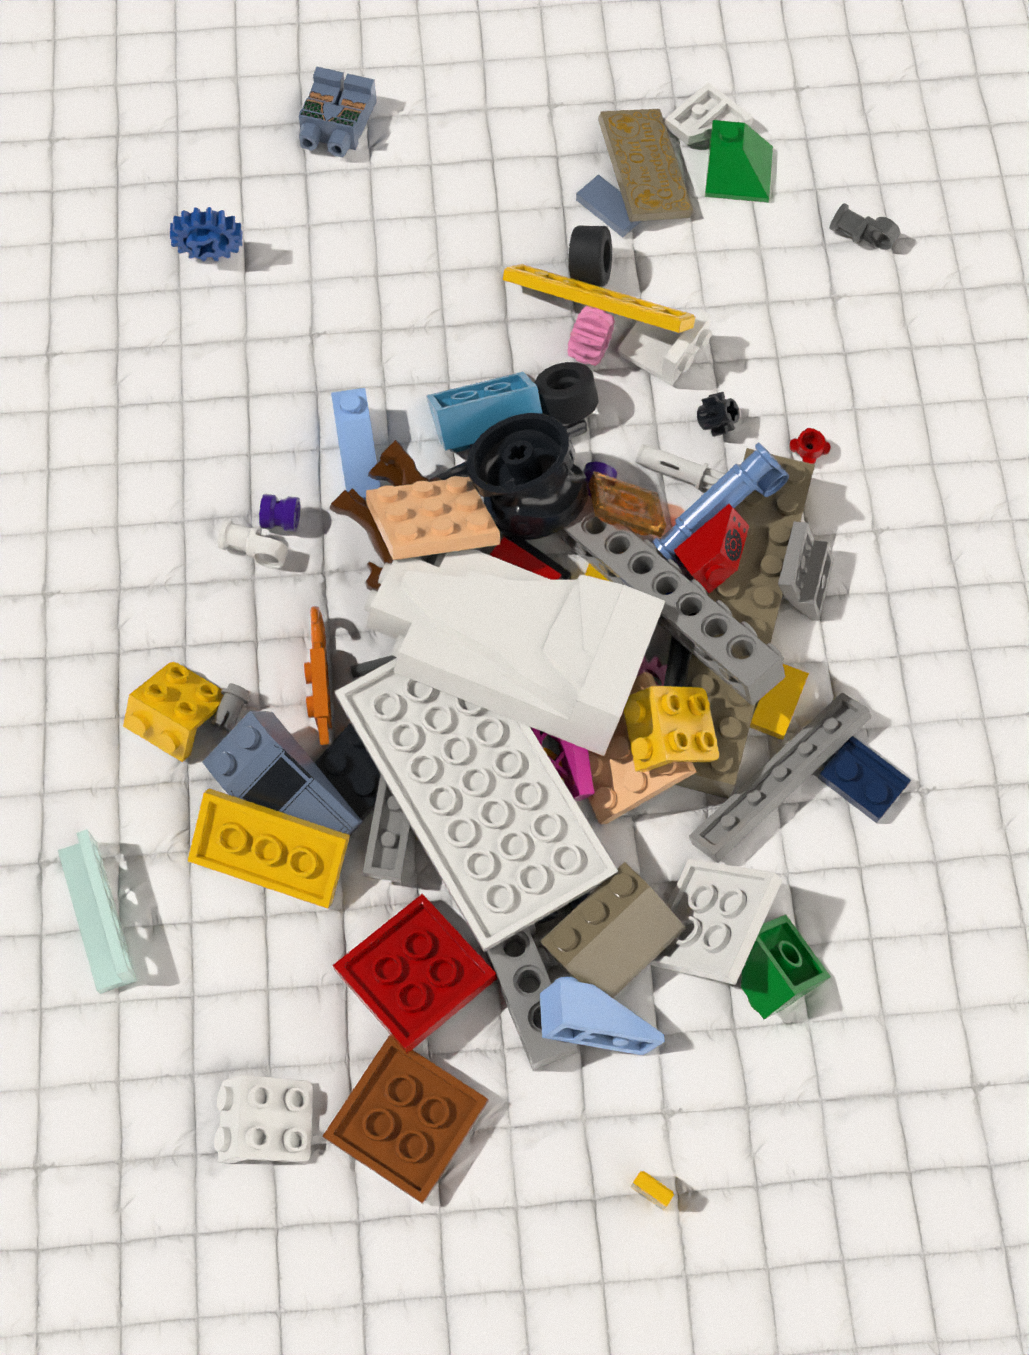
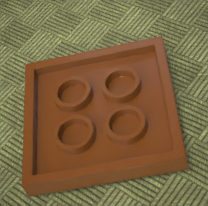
(406, 1119)

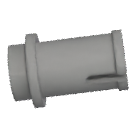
(230, 705)

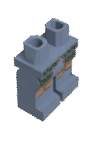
(336, 111)

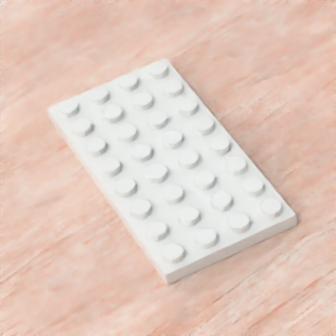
(478, 802)

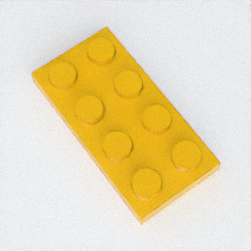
(268, 848)

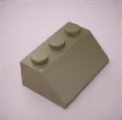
(614, 932)

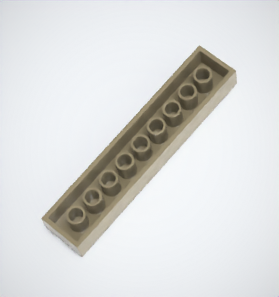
(753, 598)

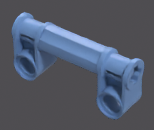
(756, 472)

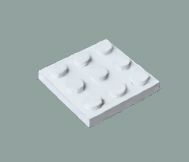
(722, 918)

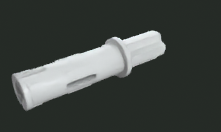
(688, 471)

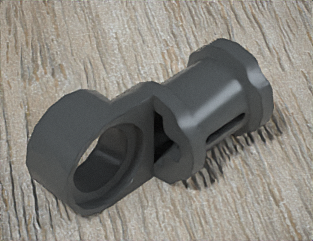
(865, 228)

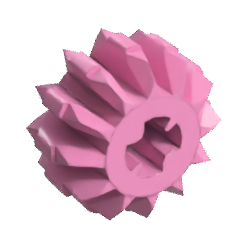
(591, 335)

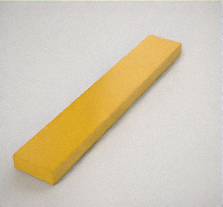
(600, 298)

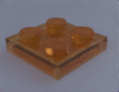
(627, 505)

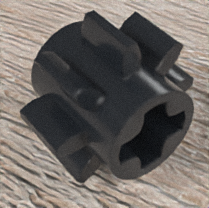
(718, 414)

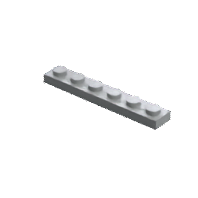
(779, 777)

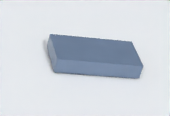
(606, 204)

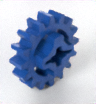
(206, 234)

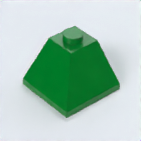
(738, 163)
(780, 968)

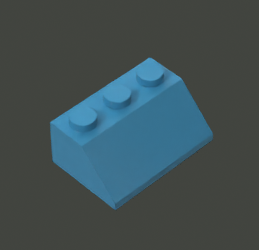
(470, 410)

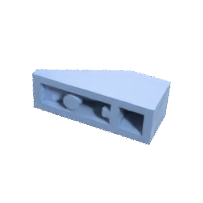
(355, 439)
(590, 1017)

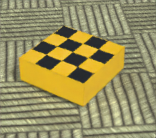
(652, 1190)

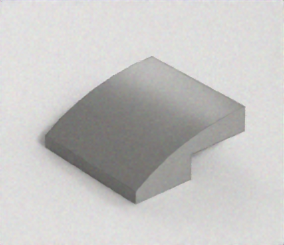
(806, 571)

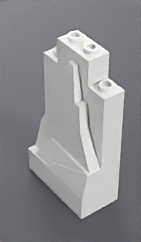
(517, 641)

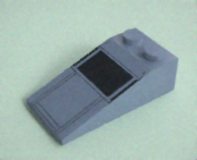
(271, 769)

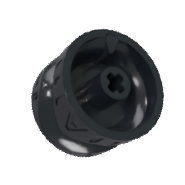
(528, 476)

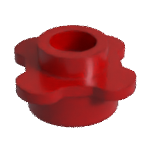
(810, 437)

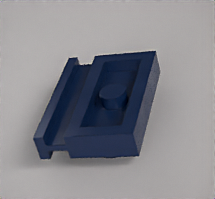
(864, 779)

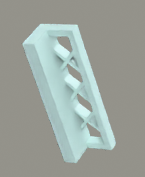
(96, 914)

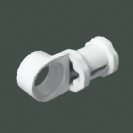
(264, 550)

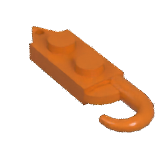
(317, 674)

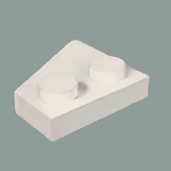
(695, 116)

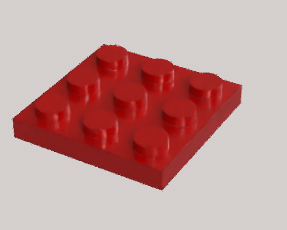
(415, 973)

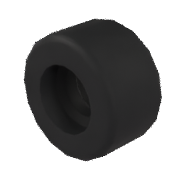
(590, 254)
(567, 391)

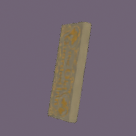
(645, 165)

